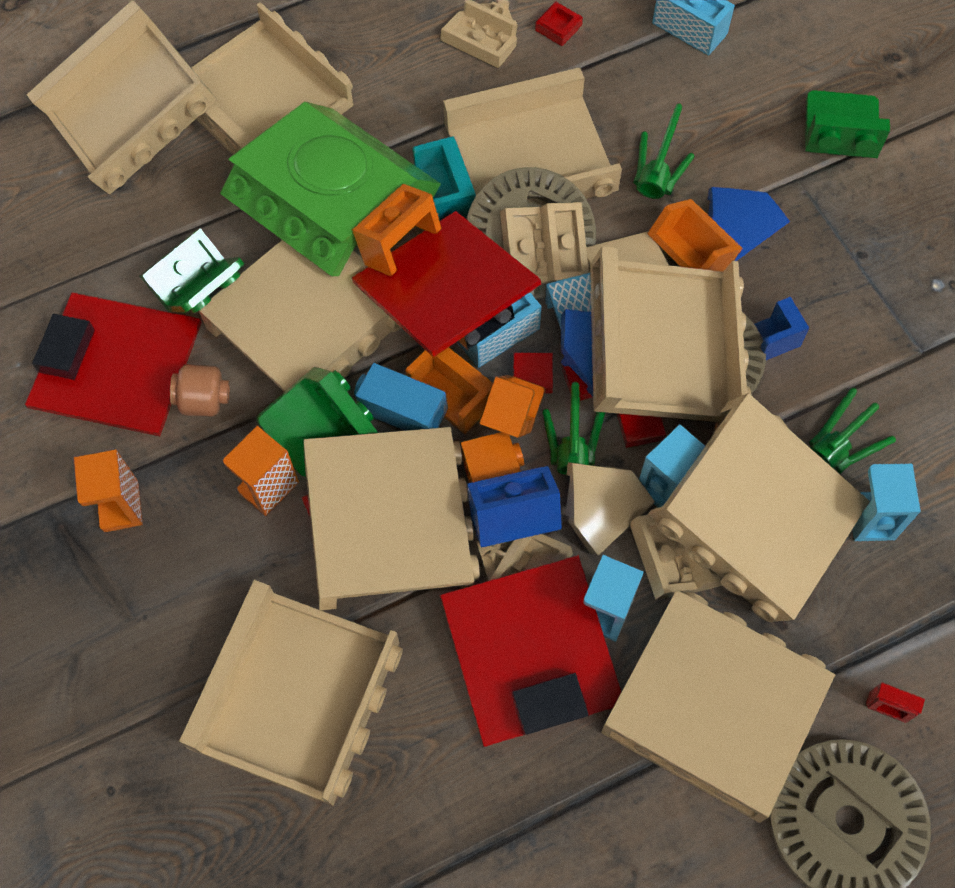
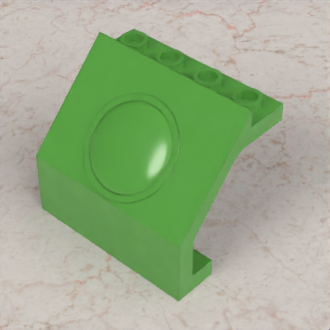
(317, 181)

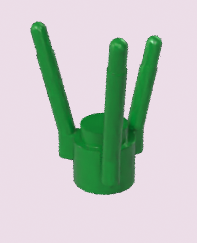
(654, 178)
(835, 447)
(573, 448)

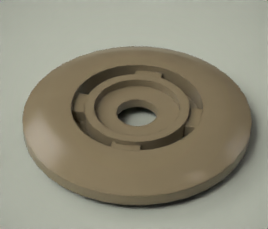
(512, 191)
(881, 794)

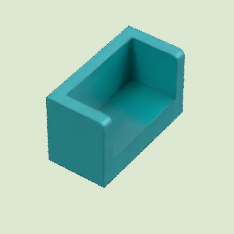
(445, 164)

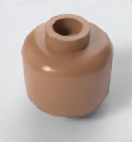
(199, 390)

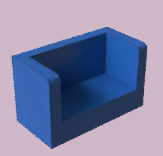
(514, 506)

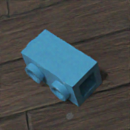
(400, 399)

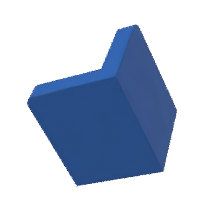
(783, 330)

